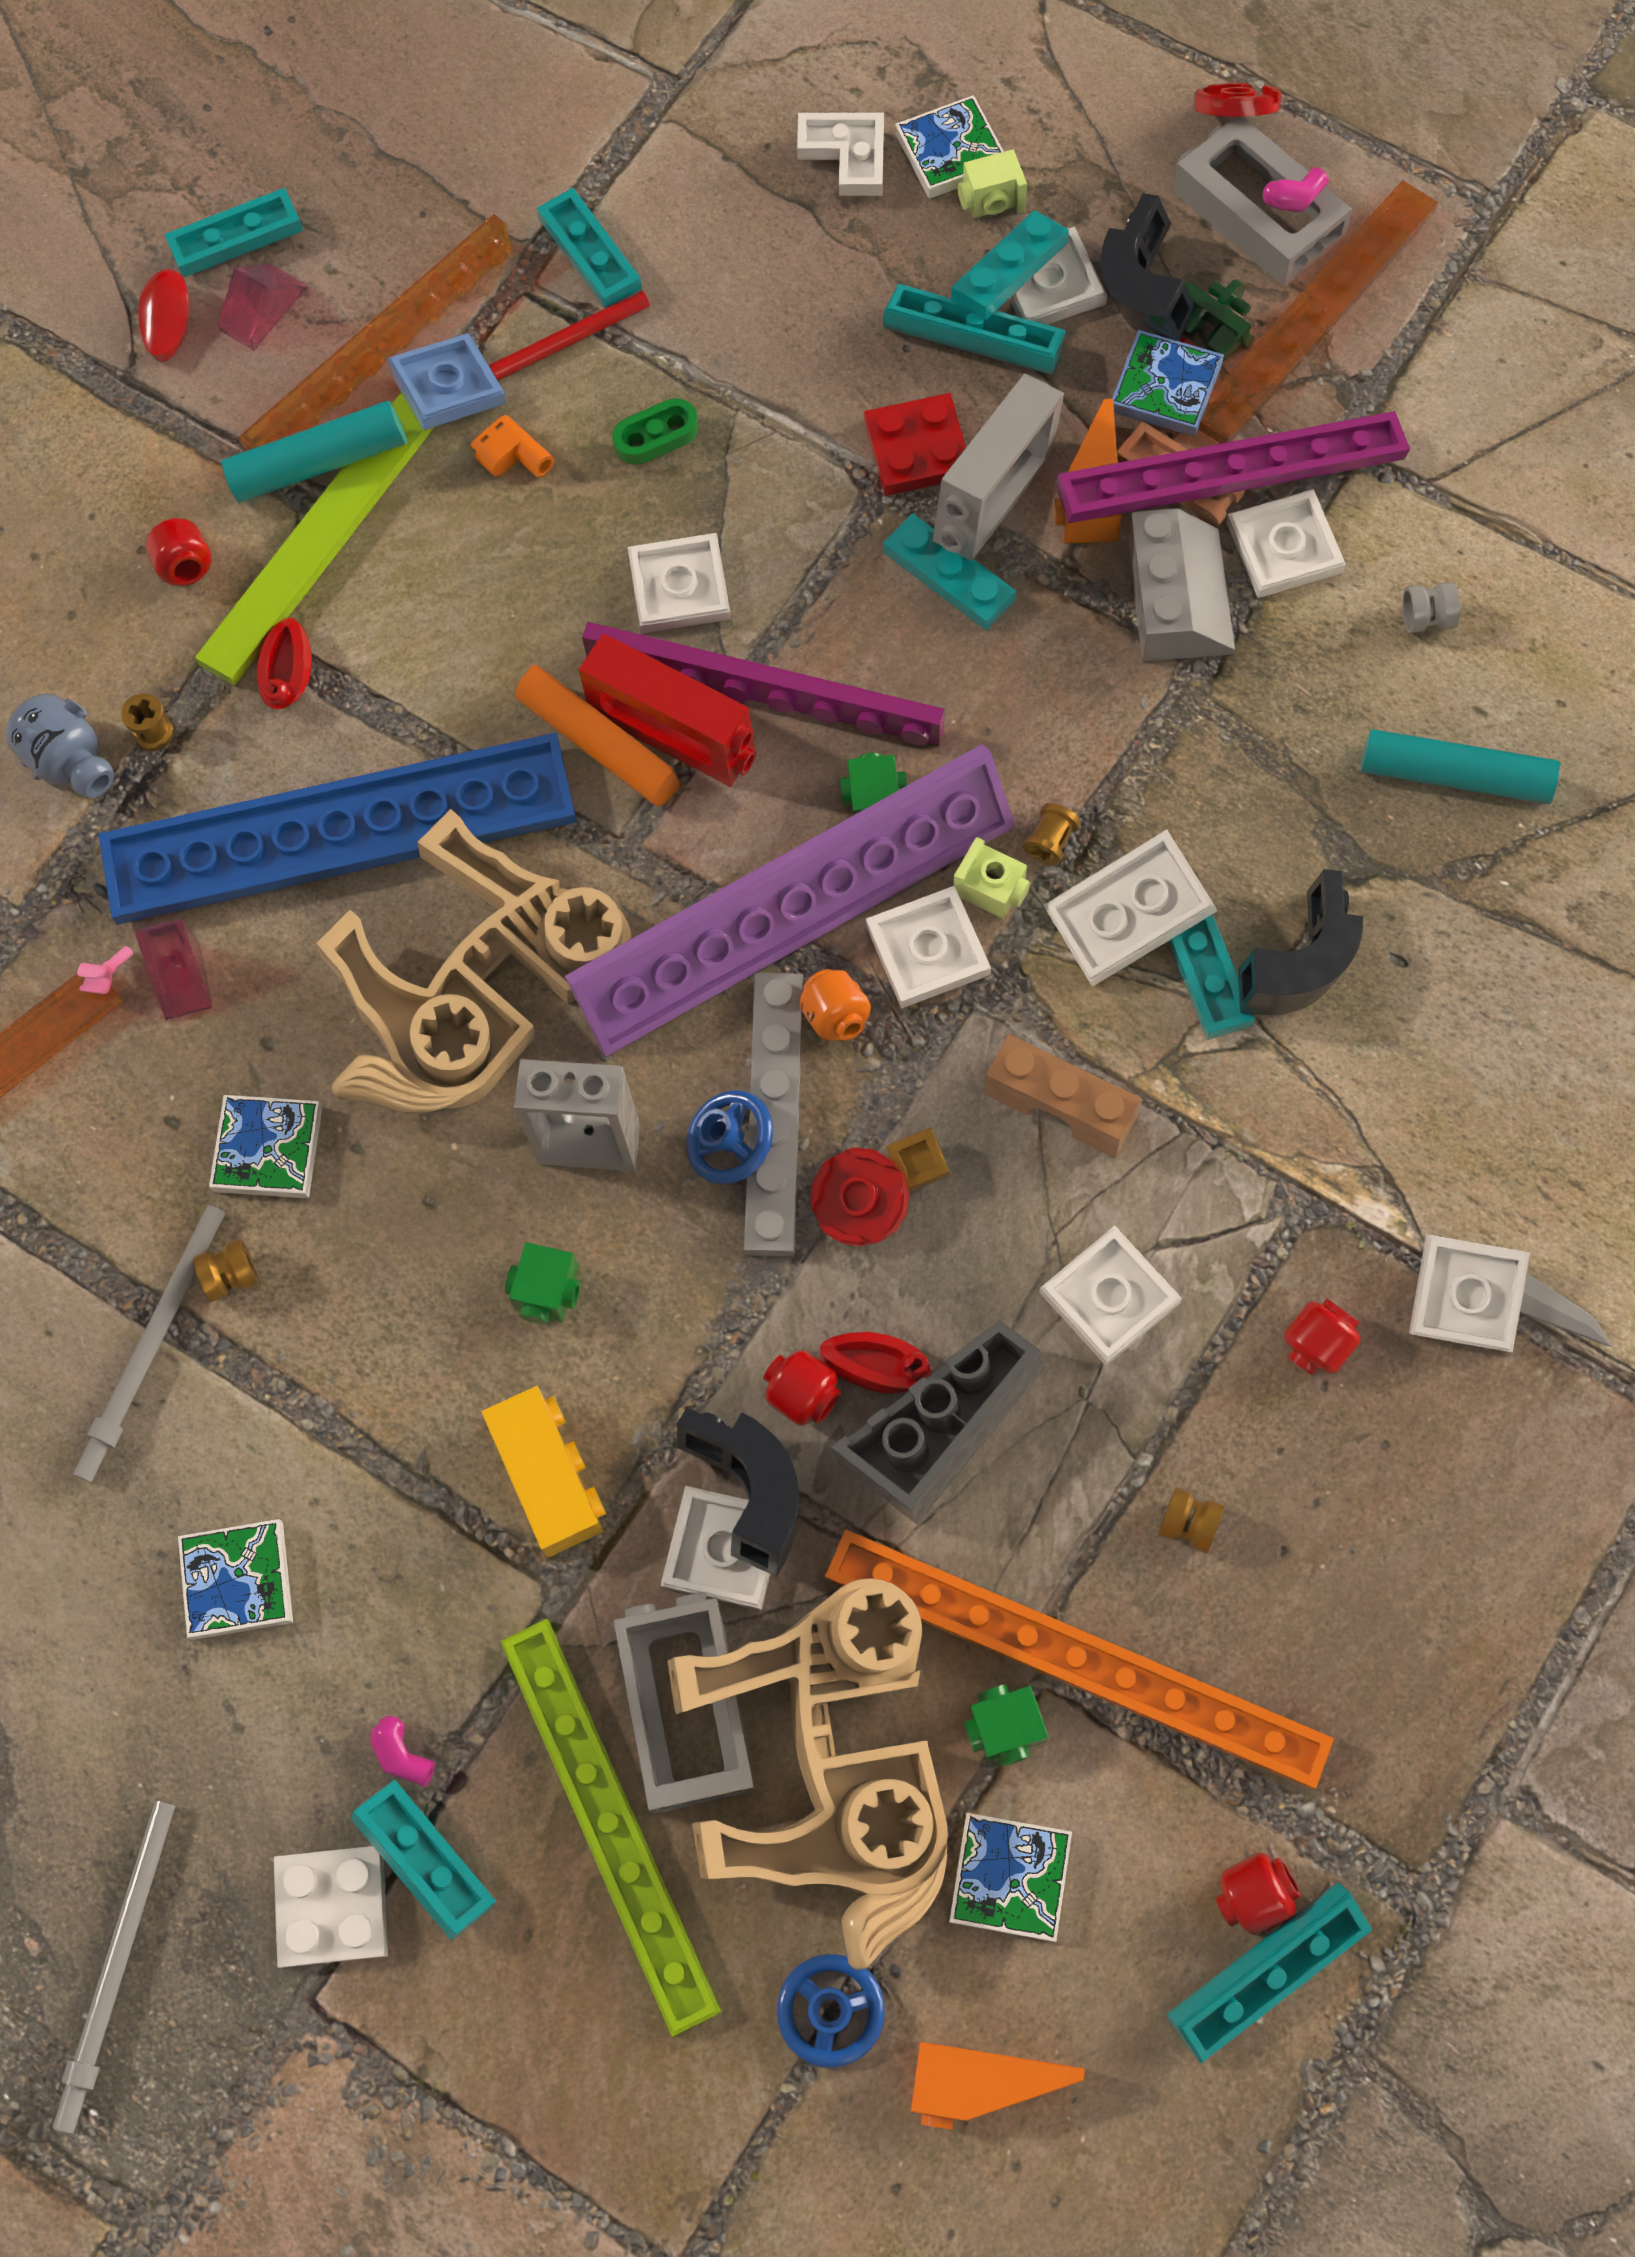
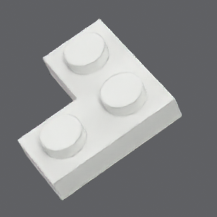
(853, 140)

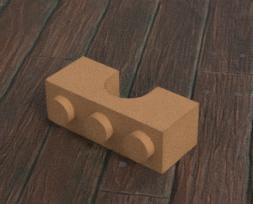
(1091, 1106)

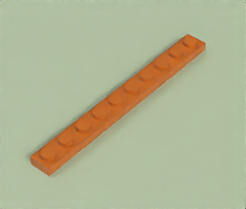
(1090, 1663)

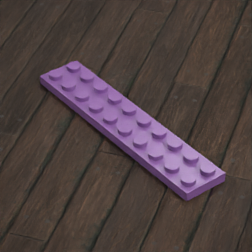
(791, 900)

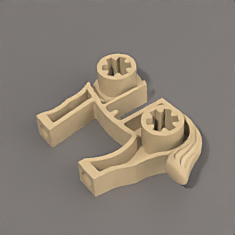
(459, 1033)
(875, 1810)

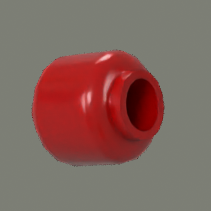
(178, 552)
(1322, 1337)
(801, 1388)
(1258, 1893)

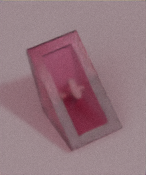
(257, 302)
(175, 968)

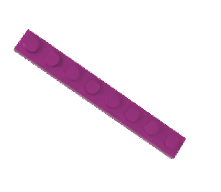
(1231, 467)
(788, 690)

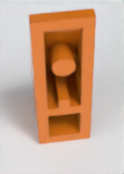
(1096, 450)
(972, 2082)

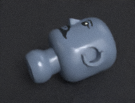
(58, 744)

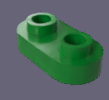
(653, 430)

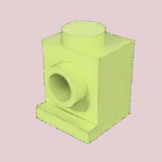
(993, 185)
(987, 893)

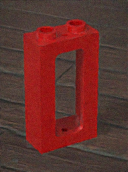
(669, 710)

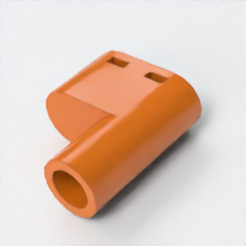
(508, 446)

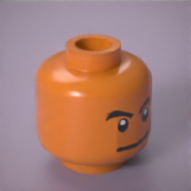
(833, 1004)

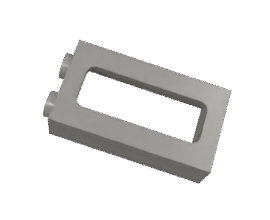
(1244, 223)
(997, 467)
(560, 1111)
(634, 1638)

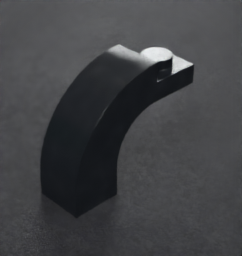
(1145, 299)
(1291, 980)
(767, 1475)

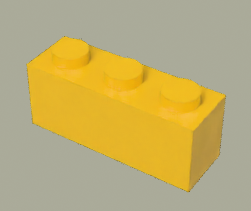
(545, 1470)

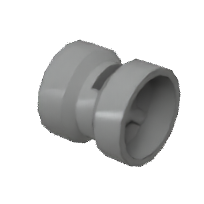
(1431, 607)

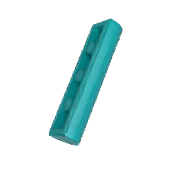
(950, 324)
(314, 451)
(1460, 766)
(1269, 1972)

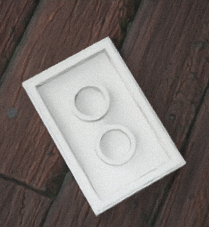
(1130, 908)

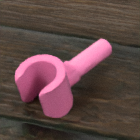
(99, 977)

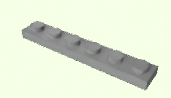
(775, 1081)

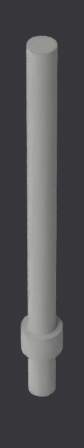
(107, 1430)
(82, 2072)

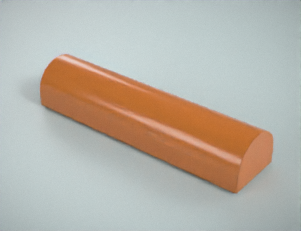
(597, 736)

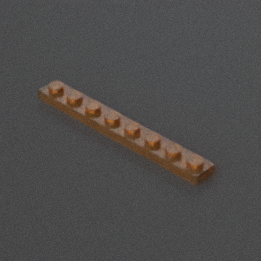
(383, 336)

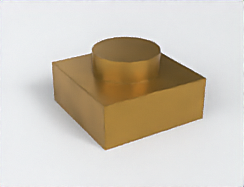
(919, 1159)

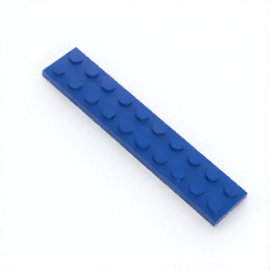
(332, 828)

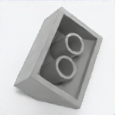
(1178, 586)

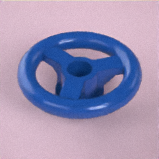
(721, 1130)
(800, 1982)

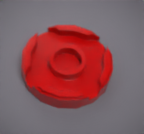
(1237, 100)
(859, 1197)

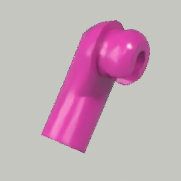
(1295, 195)
(393, 1755)

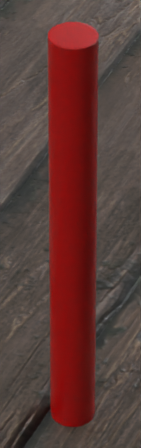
(569, 335)

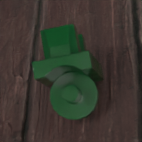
(1230, 328)

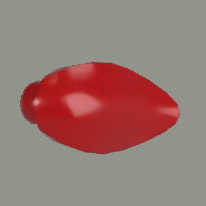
(164, 313)
(284, 664)
(875, 1361)

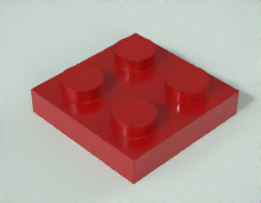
(914, 442)

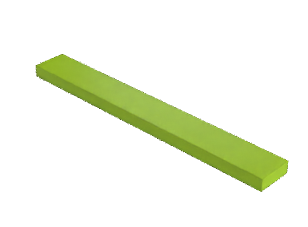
(306, 554)
(611, 1828)

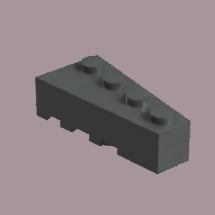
(942, 1421)

